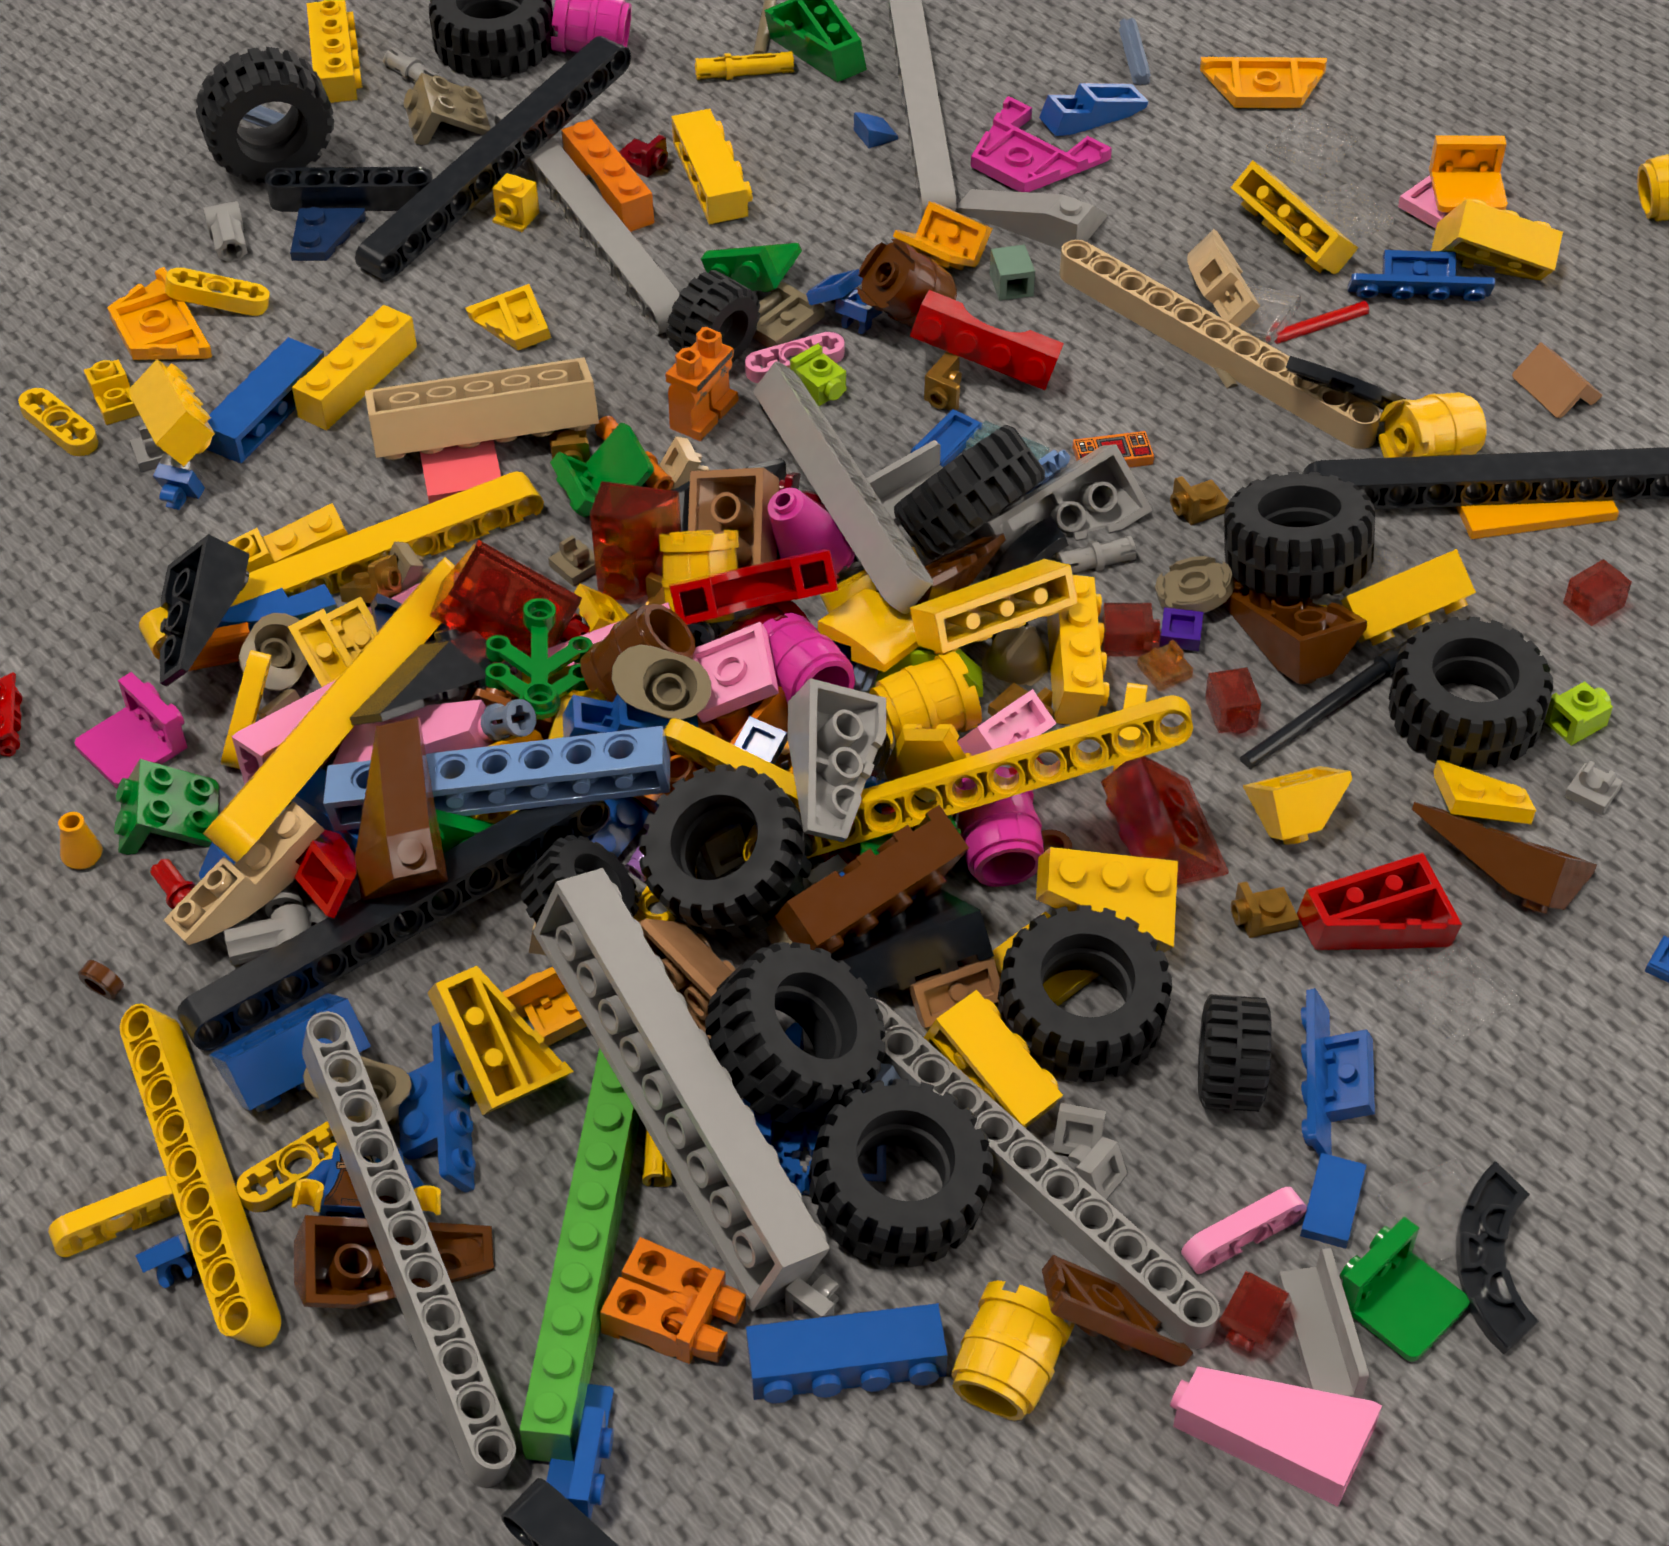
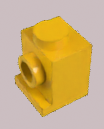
(515, 202)

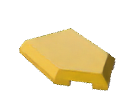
(924, 749)

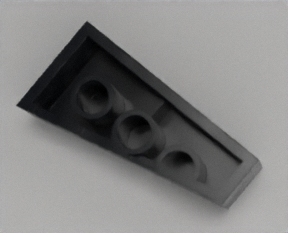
(918, 940)

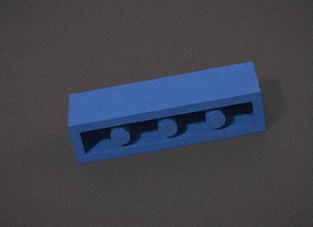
(261, 401)
(846, 1352)

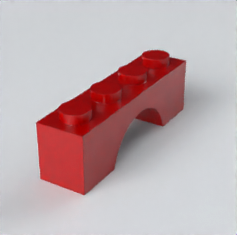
(1016, 354)
(754, 586)

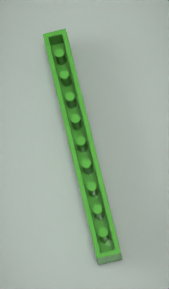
(580, 1272)

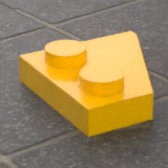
(512, 318)
(598, 608)
(1482, 796)

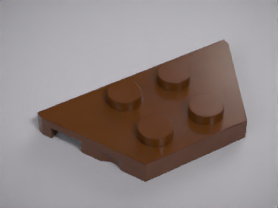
(1107, 1309)

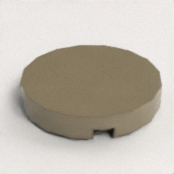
(1195, 584)

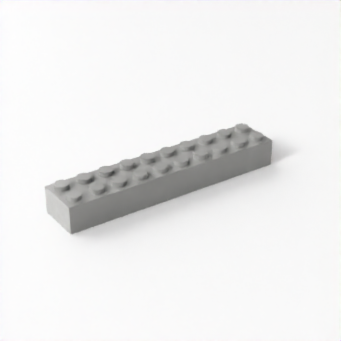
(679, 1089)

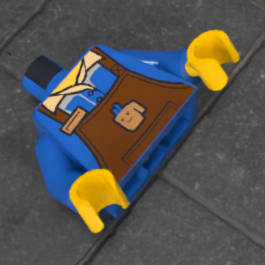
(333, 1194)

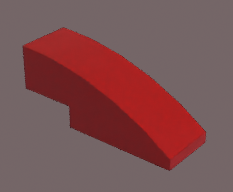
(327, 871)

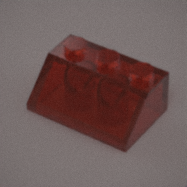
(627, 533)
(489, 594)
(1162, 818)

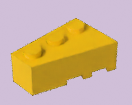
(1498, 240)
(1411, 597)
(1127, 884)
(492, 1041)
(994, 1058)

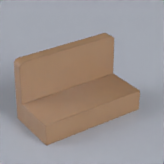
(1554, 381)
(937, 993)

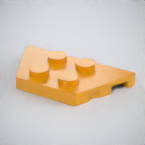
(1264, 80)
(157, 325)

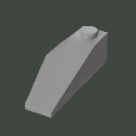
(1038, 216)
(1080, 499)
(832, 753)

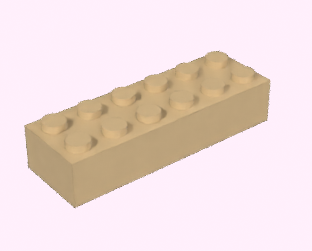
(481, 408)

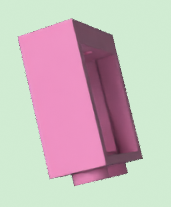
(1015, 723)

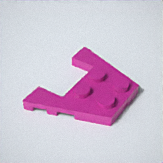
(1026, 160)

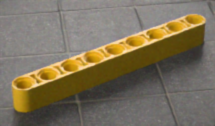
(200, 1178)

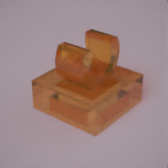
(1165, 666)

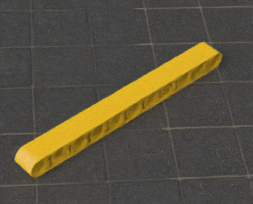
(425, 529)
(326, 723)
(1021, 756)

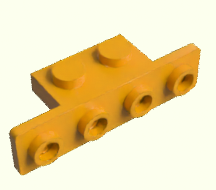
(546, 1005)

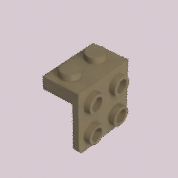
(438, 100)

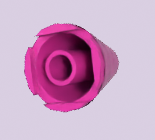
(806, 527)

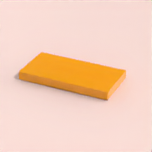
(1507, 519)

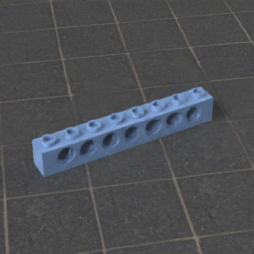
(522, 775)

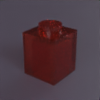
(1597, 592)
(1129, 629)
(1233, 700)
(1254, 1313)

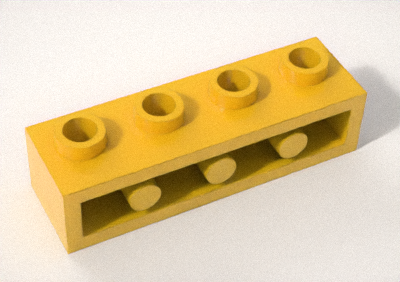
(334, 49)
(711, 166)
(1294, 218)
(354, 366)
(172, 412)
(993, 606)
(1076, 656)

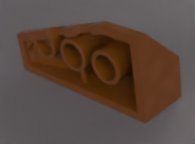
(960, 566)
(1296, 634)
(399, 823)
(1525, 869)
(343, 1268)

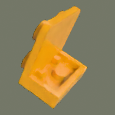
(1467, 169)
(948, 237)

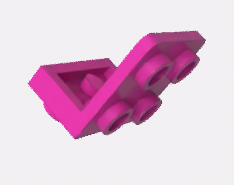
(139, 731)

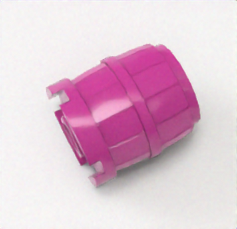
(585, 19)
(803, 654)
(1001, 837)

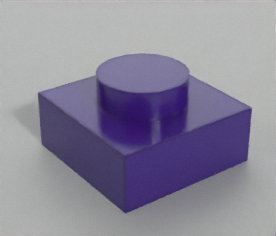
(1182, 627)

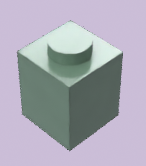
(1012, 272)

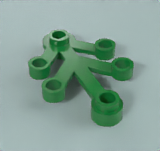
(539, 619)

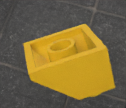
(1298, 801)

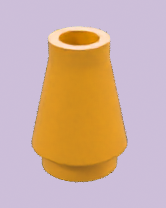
(77, 842)

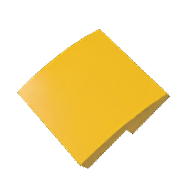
(872, 628)
(334, 638)

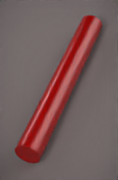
(1323, 321)

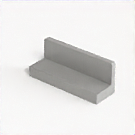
(905, 475)
(1325, 1328)

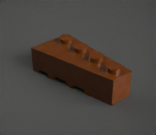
(874, 884)

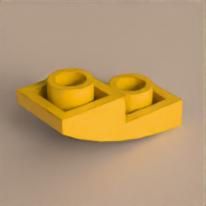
(109, 388)

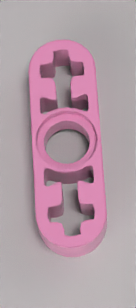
(781, 352)
(1250, 1224)

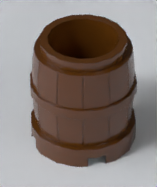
(899, 280)
(648, 626)

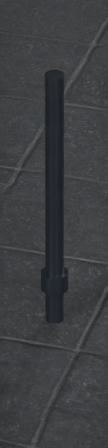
(1383, 665)

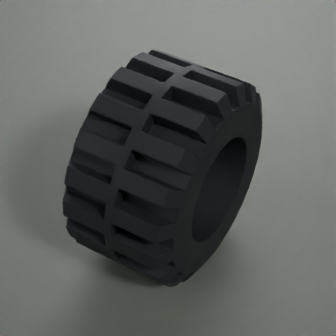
(718, 304)
(568, 859)
(1234, 1052)

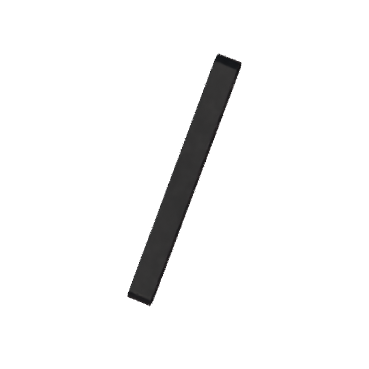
(491, 157)
(1506, 477)
(378, 924)

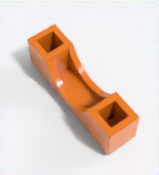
(613, 175)

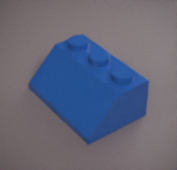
(272, 1058)

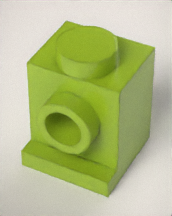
(819, 374)
(1584, 707)

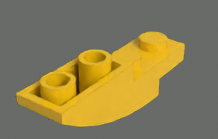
(297, 537)

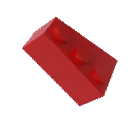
(1381, 909)

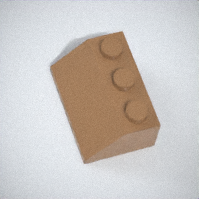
(736, 502)
(688, 964)

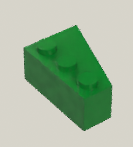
(818, 36)

